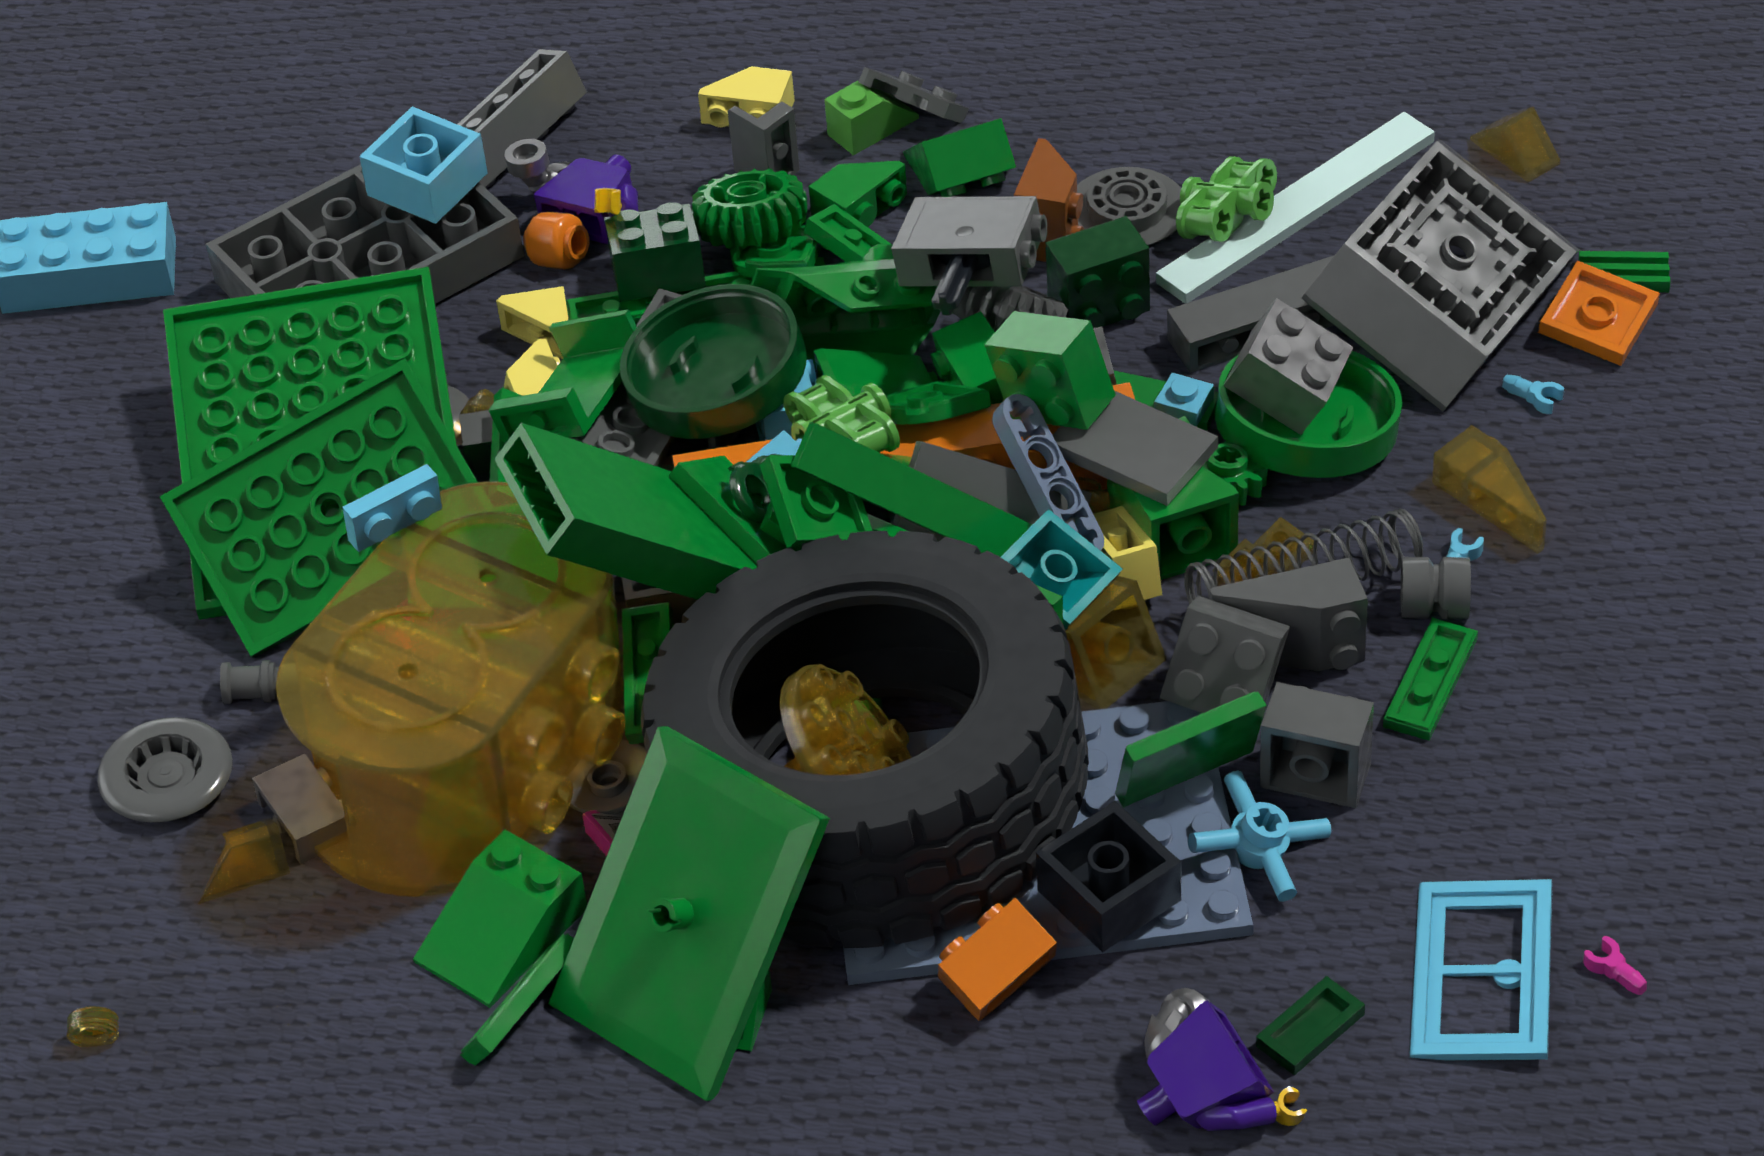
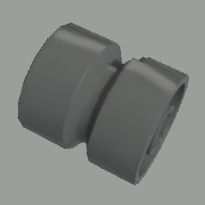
(1435, 587)

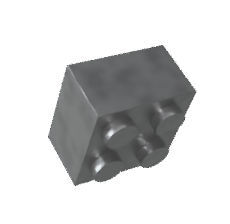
(1288, 366)

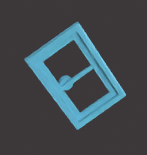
(1530, 974)

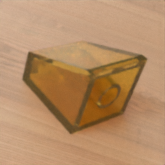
(1113, 644)

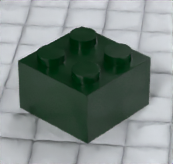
(655, 251)
(1100, 273)

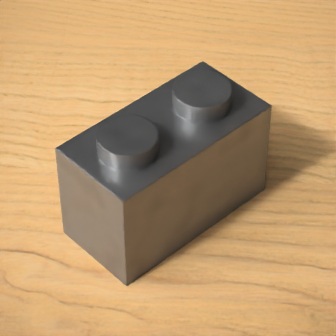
(301, 804)

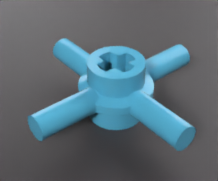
(1260, 835)

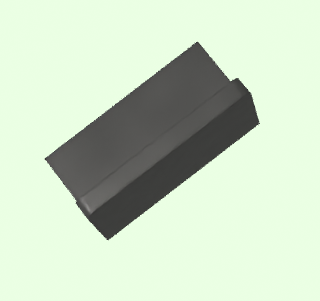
(764, 141)

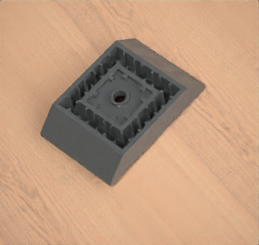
(1419, 303)

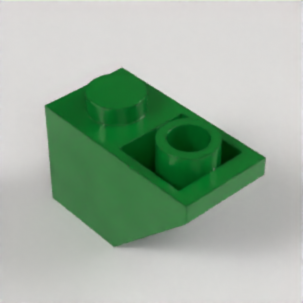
(860, 189)

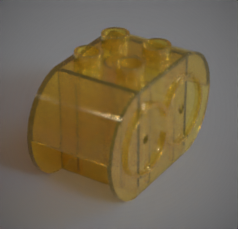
(454, 692)

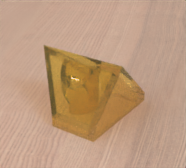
(247, 859)

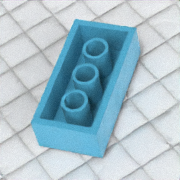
(86, 257)

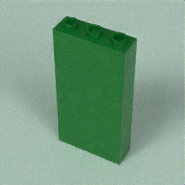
(616, 514)

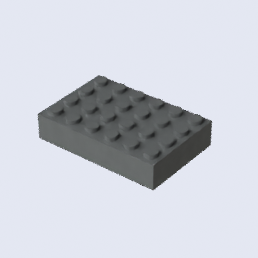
(347, 235)

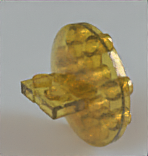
(837, 725)

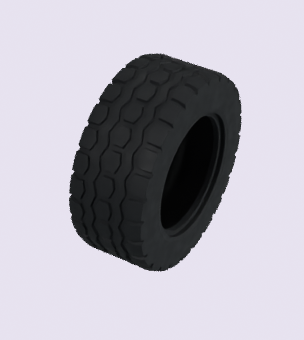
(908, 620)

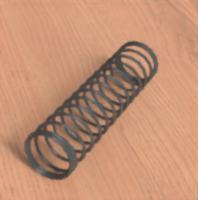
(1407, 519)

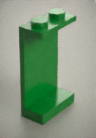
(579, 383)

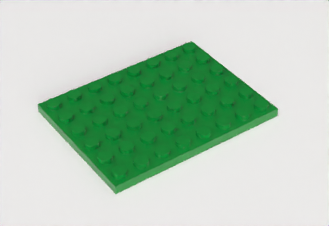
(279, 354)

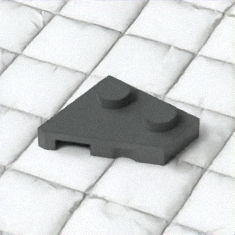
(910, 90)

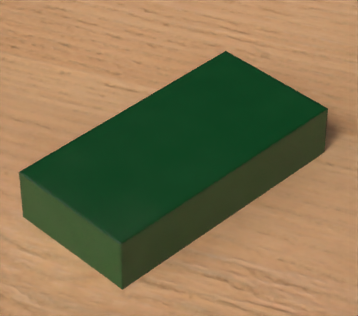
(1310, 1025)

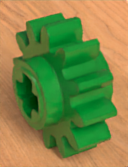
(1233, 466)

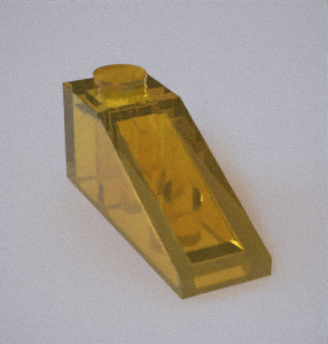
(1487, 480)

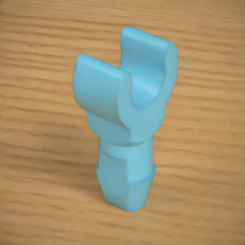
(1534, 392)
(1458, 549)

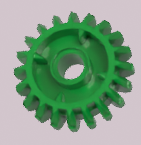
(749, 208)

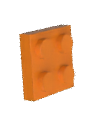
(1599, 313)

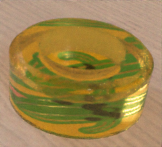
(92, 1026)

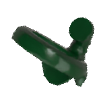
(749, 478)

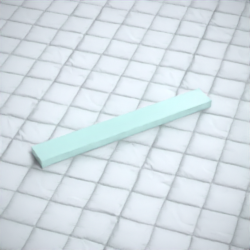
(1297, 207)

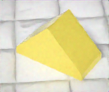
(532, 313)

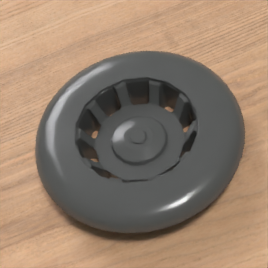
(1134, 192)
(169, 782)

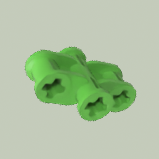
(1220, 205)
(831, 405)

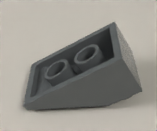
(1319, 604)

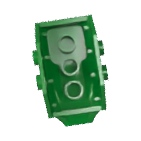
(854, 304)

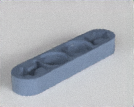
(1041, 481)

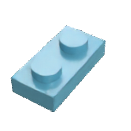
(392, 507)

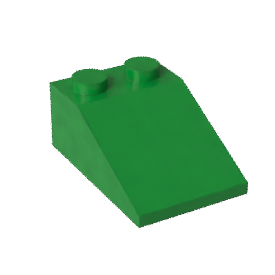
(502, 918)

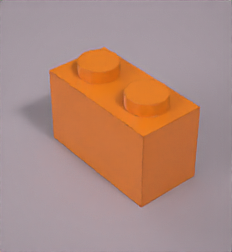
(995, 958)

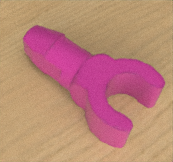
(1615, 967)

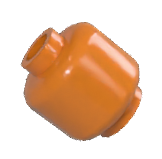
(556, 240)

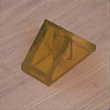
(1519, 144)

